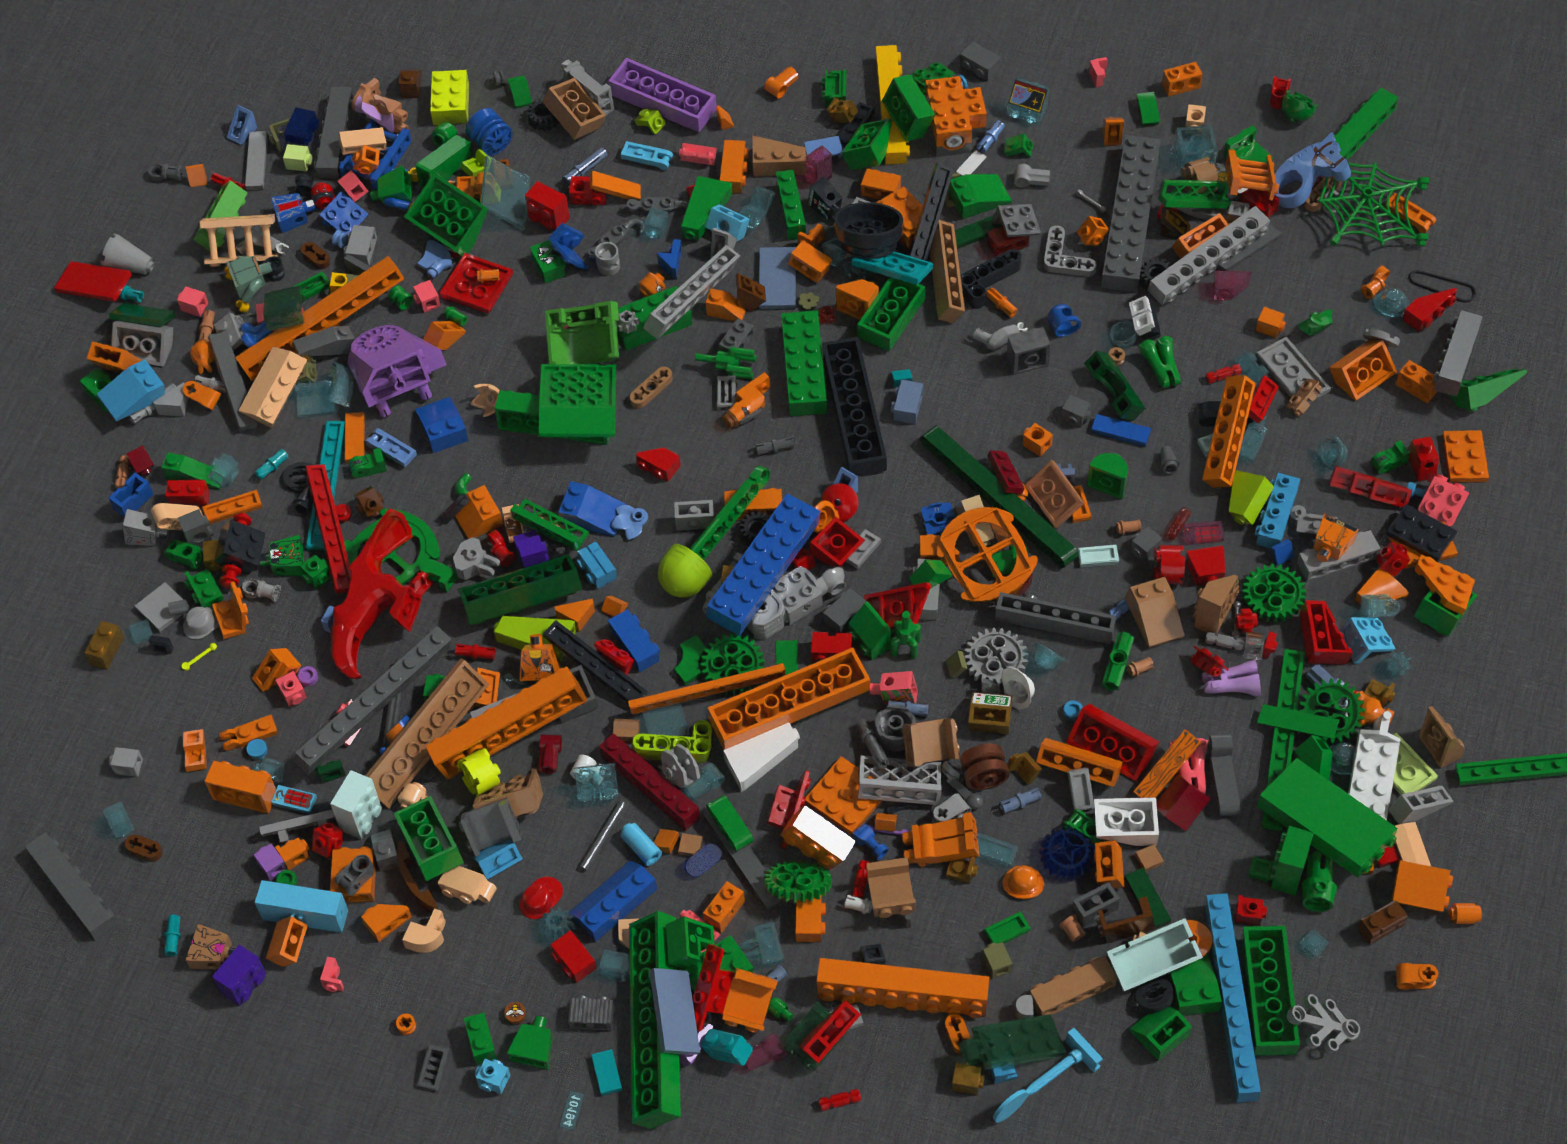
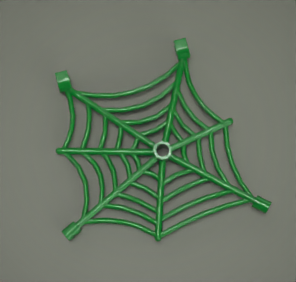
(1366, 198)

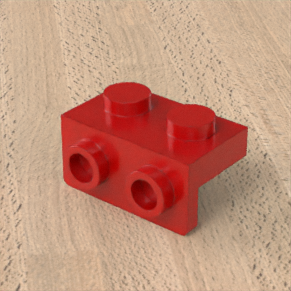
(614, 655)

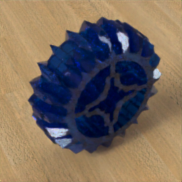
(1053, 859)

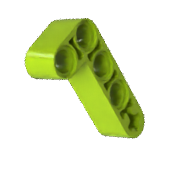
(697, 741)

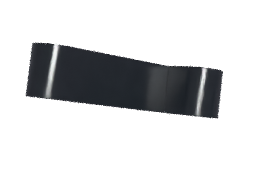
(987, 274)

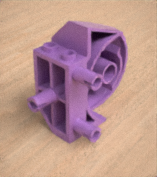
(390, 363)

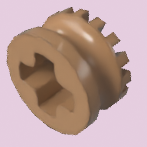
(1120, 352)

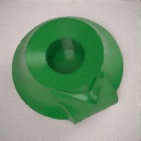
(1316, 322)

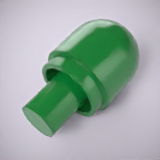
(779, 1009)

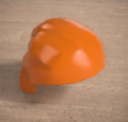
(202, 356)

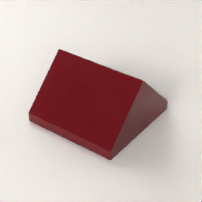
(1182, 802)

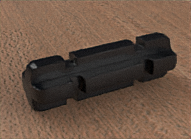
(454, 509)

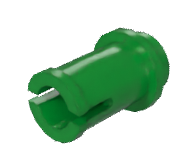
(454, 315)

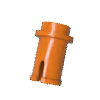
(488, 275)

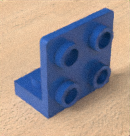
(564, 240)

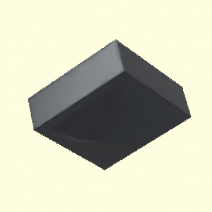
(161, 644)
(872, 954)

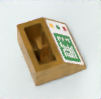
(990, 713)

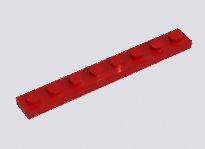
(329, 527)

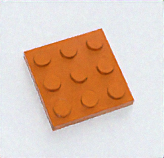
(838, 798)

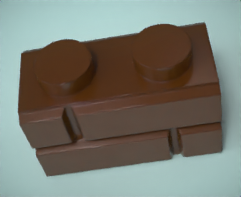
(1382, 922)

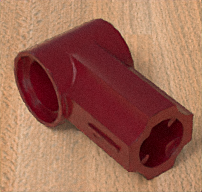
(550, 748)

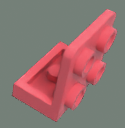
(1443, 499)

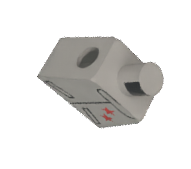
(141, 529)

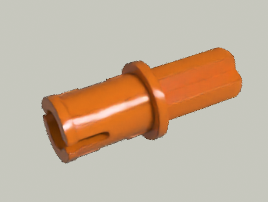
(1001, 302)

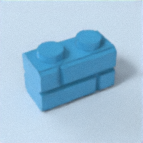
(596, 565)

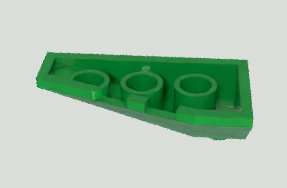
(1485, 388)

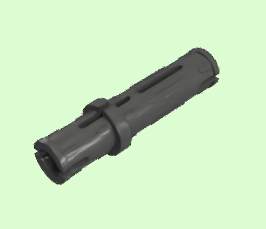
(869, 737)

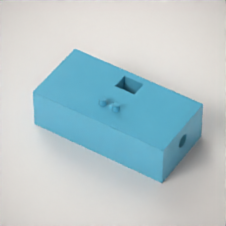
(311, 906)

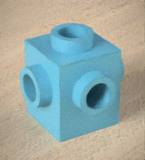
(492, 1076)

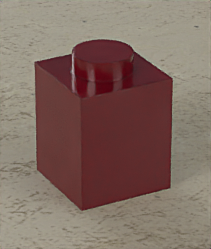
(140, 461)

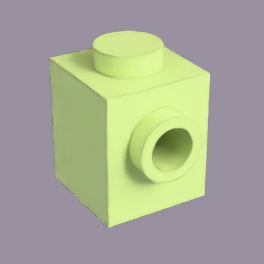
(297, 157)

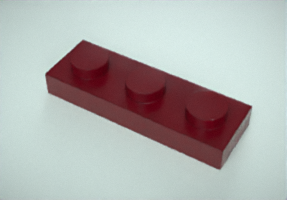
(1005, 472)

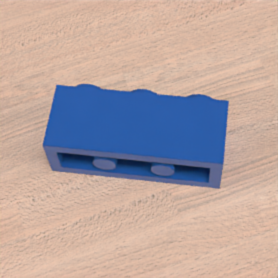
(634, 640)

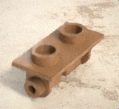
(1309, 390)

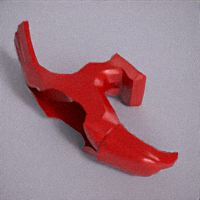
(372, 593)

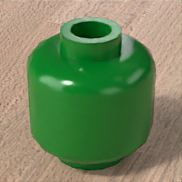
(443, 133)

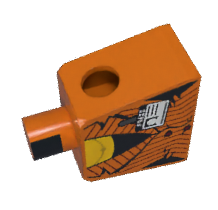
(537, 660)

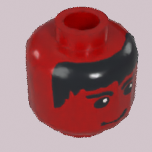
(322, 195)

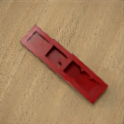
(1370, 487)

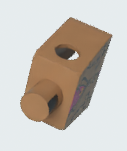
(208, 949)

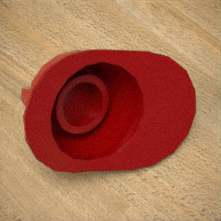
(540, 897)

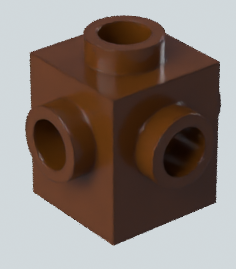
(363, 499)

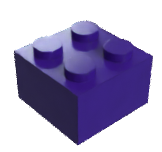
(239, 975)

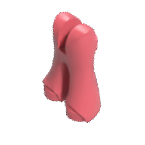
(1197, 760)

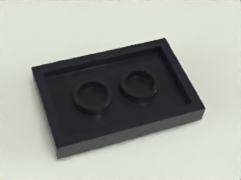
(1421, 532)

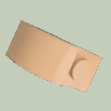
(425, 938)

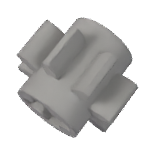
(627, 321)

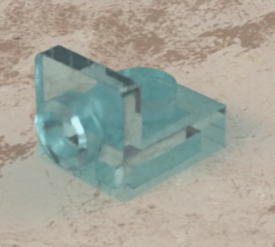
(273, 767)

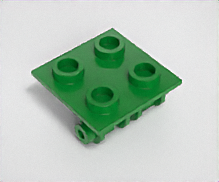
(934, 71)

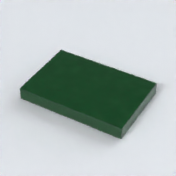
(142, 315)

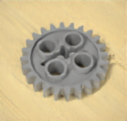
(1010, 649)

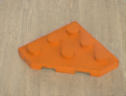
(1448, 583)

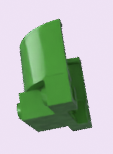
(591, 340)

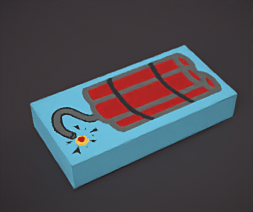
(294, 799)

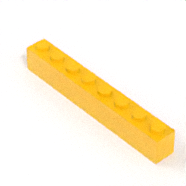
(887, 69)

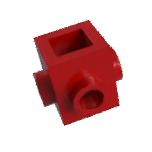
(1393, 558)
(326, 839)

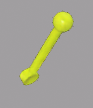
(186, 666)

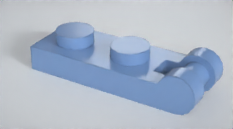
(391, 447)

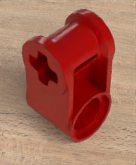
(1278, 89)

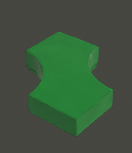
(688, 669)

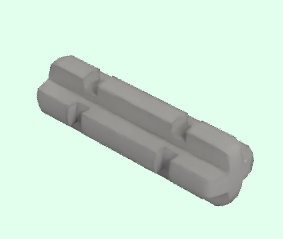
(1224, 641)

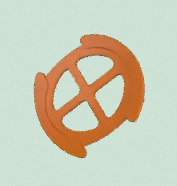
(967, 521)

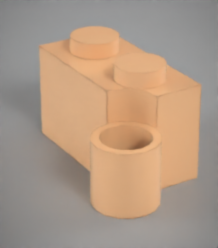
(466, 885)

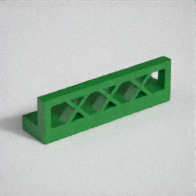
(1195, 200)
(548, 528)

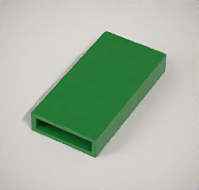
(1340, 824)

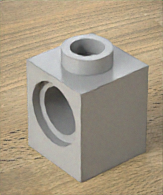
(126, 761)

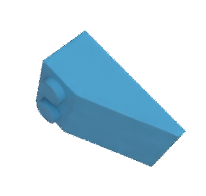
(132, 390)

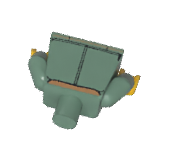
(247, 278)

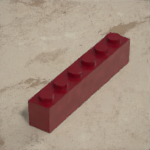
(650, 782)

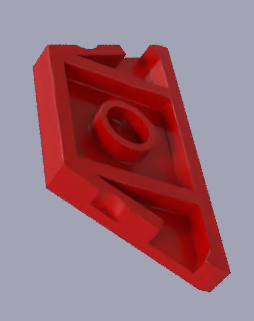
(894, 602)

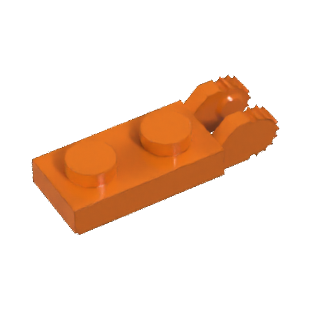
(256, 729)

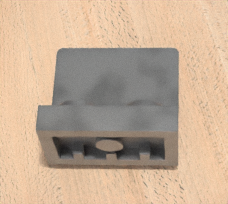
(1017, 220)

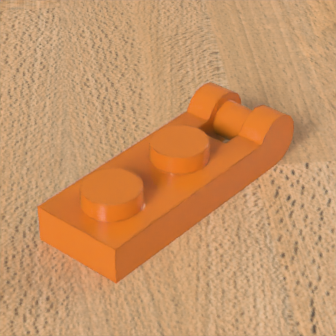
(1415, 213)

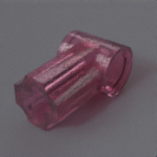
(768, 1050)

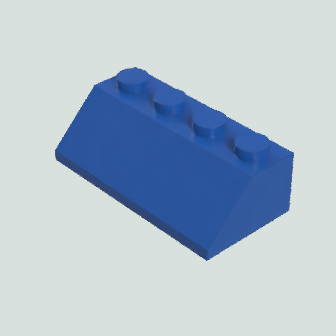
(614, 900)

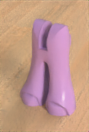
(1238, 678)

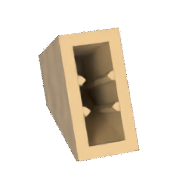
(983, 529)

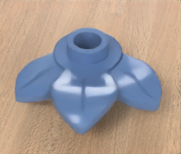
(627, 521)

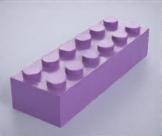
(664, 93)

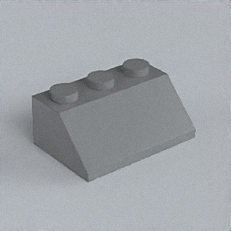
(143, 341)

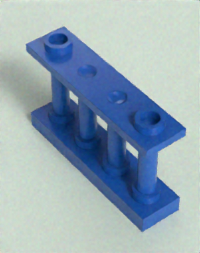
(390, 160)

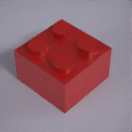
(547, 206)

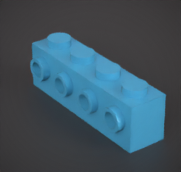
(1278, 510)

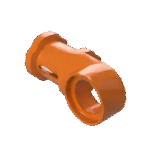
(1376, 283)

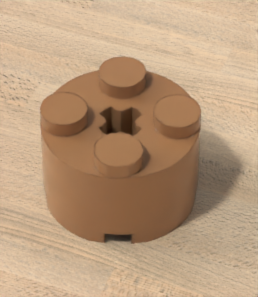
(1201, 171)

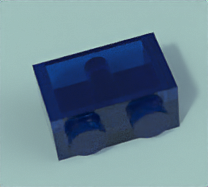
(301, 126)

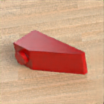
(829, 1031)

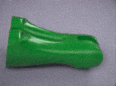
(1165, 366)

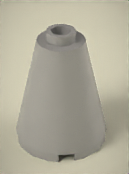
(124, 255)

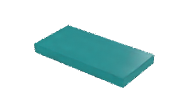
(896, 266)

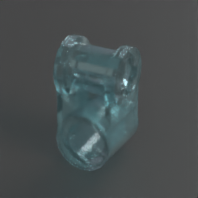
(1378, 606)

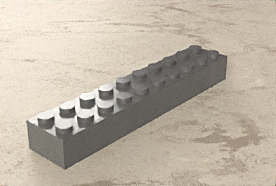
(1131, 213)

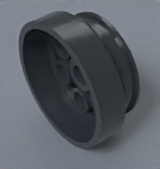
(868, 229)

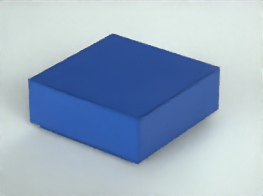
(1282, 552)

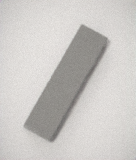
(256, 160)

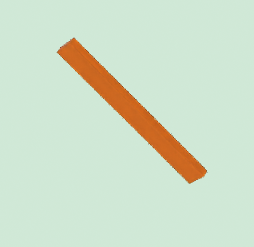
(706, 689)

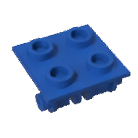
(343, 213)

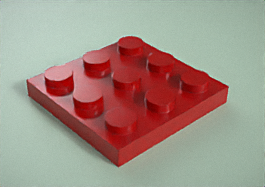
(466, 290)

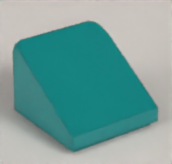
(900, 375)

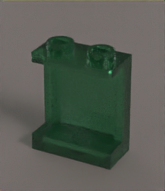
(283, 308)
(802, 1030)

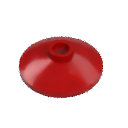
(848, 499)

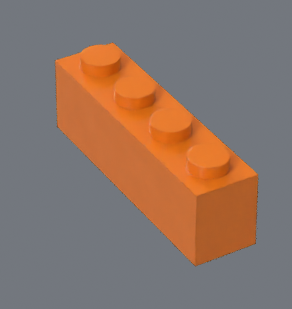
(1067, 758)

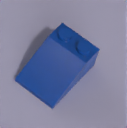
(442, 424)
(590, 508)

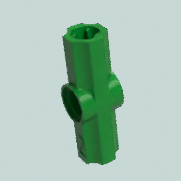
(1114, 669)

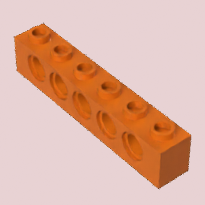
(1228, 431)

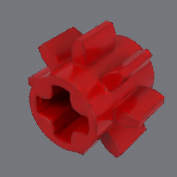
(1246, 620)

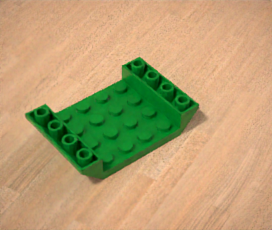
(577, 400)

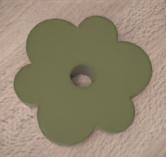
(808, 300)

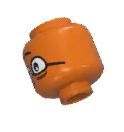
(651, 284)

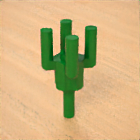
(731, 360)
(907, 634)

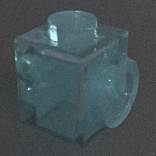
(224, 470)

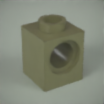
(997, 960)

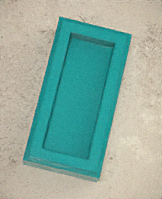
(606, 1072)

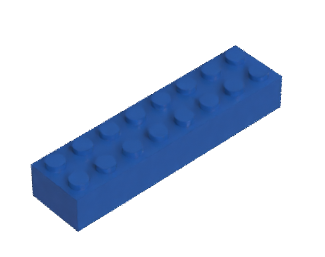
(763, 564)

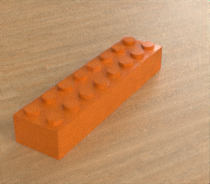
(789, 698)
(508, 721)
(902, 987)

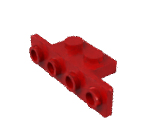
(787, 803)
(712, 986)

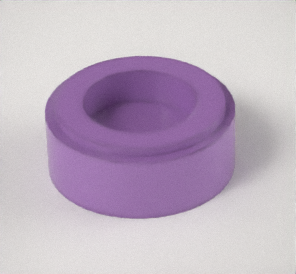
(307, 676)

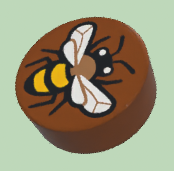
(515, 1013)

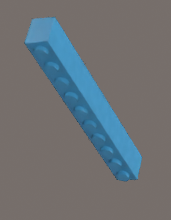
(1233, 999)

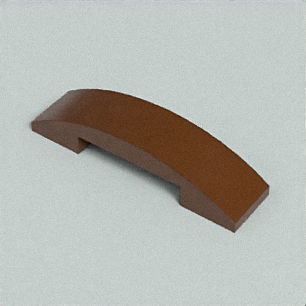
(423, 898)

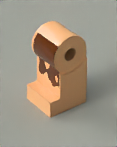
(512, 526)

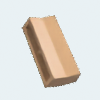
(353, 140)
(1410, 844)

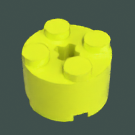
(479, 772)

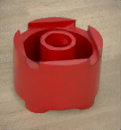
(1169, 563)

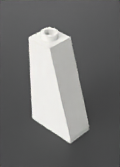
(760, 754)

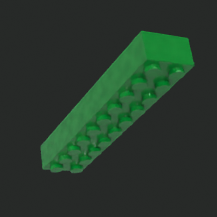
(653, 1073)

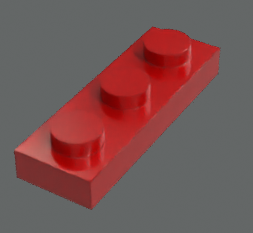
(1262, 398)

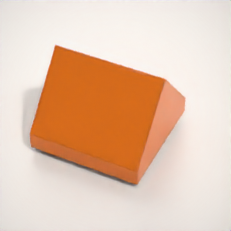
(613, 606)

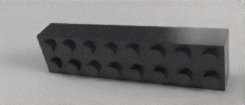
(854, 406)

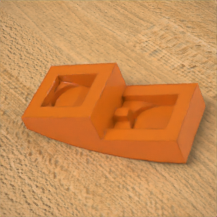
(194, 750)

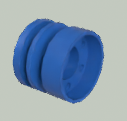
(489, 131)

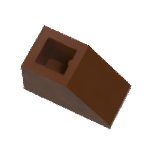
(749, 293)

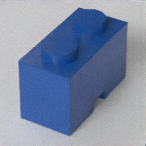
(131, 495)

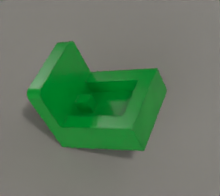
(1017, 145)

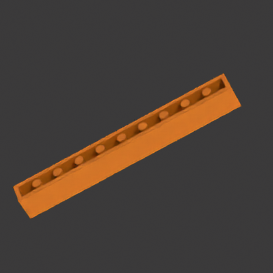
(325, 313)

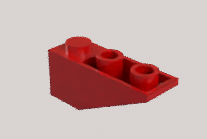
(1427, 308)

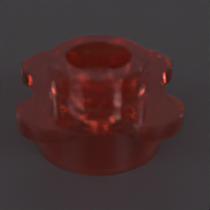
(827, 310)

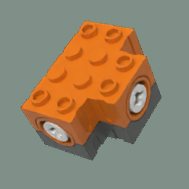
(958, 115)

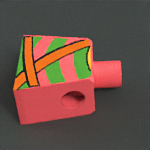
(896, 687)

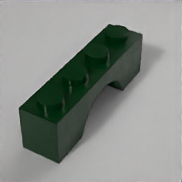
(1106, 371)

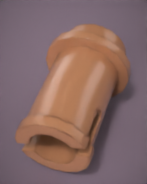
(1128, 526)
(1140, 666)

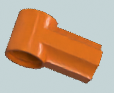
(778, 85)

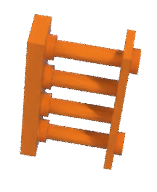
(1250, 174)

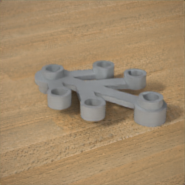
(1348, 1028)

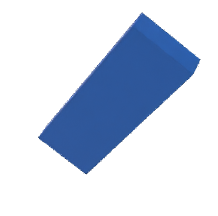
(1121, 430)

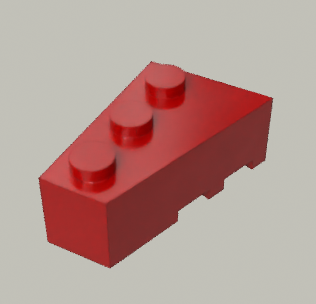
(1321, 636)

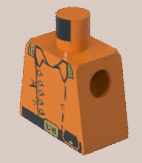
(1333, 538)

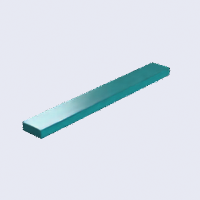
(331, 458)

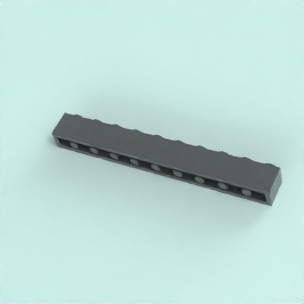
(372, 700)

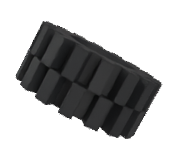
(540, 122)
(1152, 267)
(749, 522)

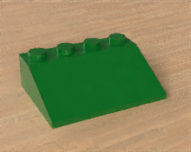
(448, 215)

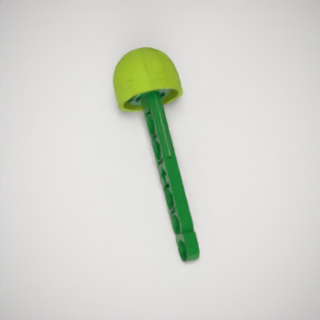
(684, 569)

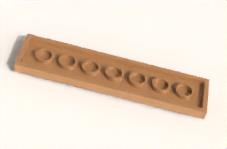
(433, 720)

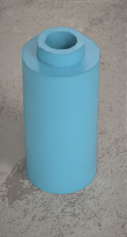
(640, 843)

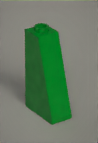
(444, 160)
(705, 195)

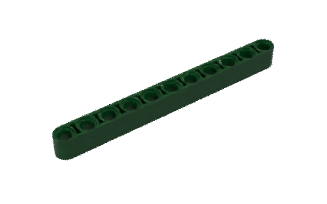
(991, 490)

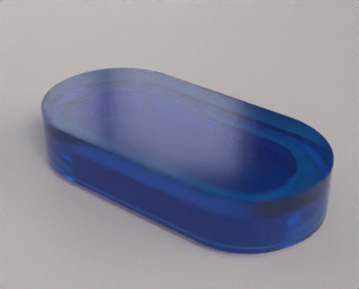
(702, 860)

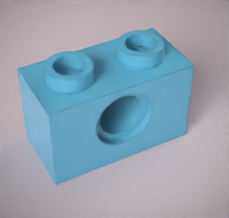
(737, 222)

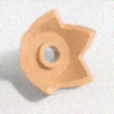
(486, 398)

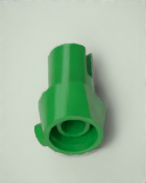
(1318, 888)

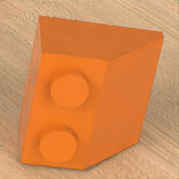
(855, 297)
(479, 514)

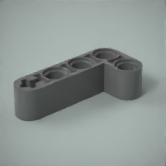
(1222, 774)

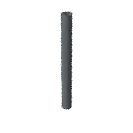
(602, 836)

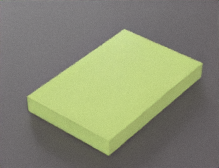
(1411, 771)

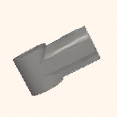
(1025, 176)

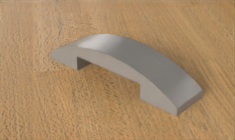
(1230, 214)

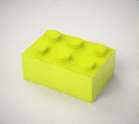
(449, 97)

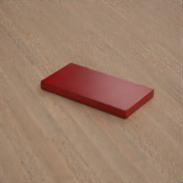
(92, 281)

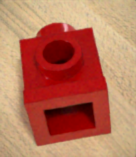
(1246, 915)

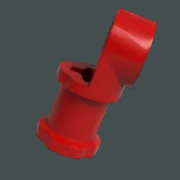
(499, 549)

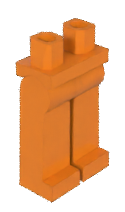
(942, 841)

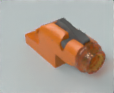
(749, 402)

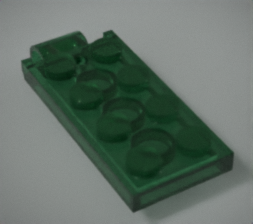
(1013, 1042)

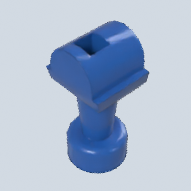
(865, 836)

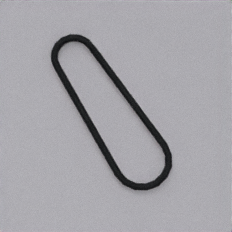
(1445, 278)

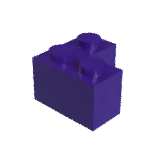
(530, 549)

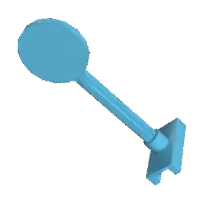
(1081, 1051)

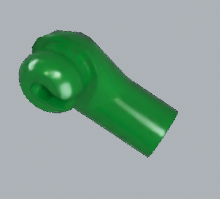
(460, 486)

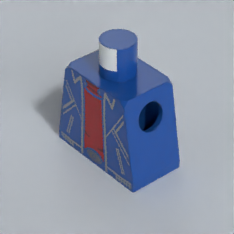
(291, 211)

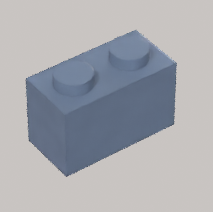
(908, 401)

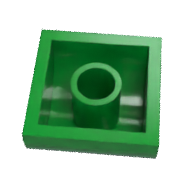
(1108, 474)

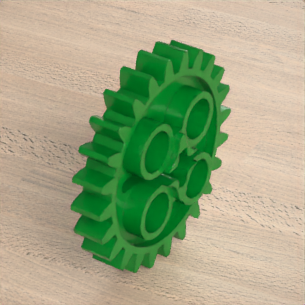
(1287, 603)
(719, 653)
(1337, 692)
(797, 881)

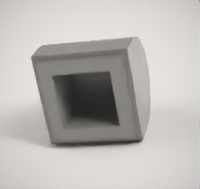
(1024, 1007)

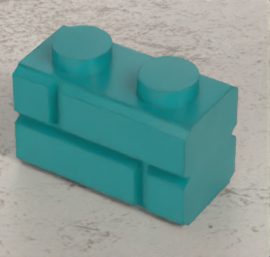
(726, 1047)

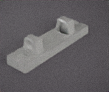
(283, 827)

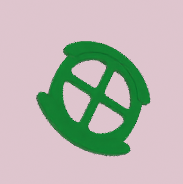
(420, 529)

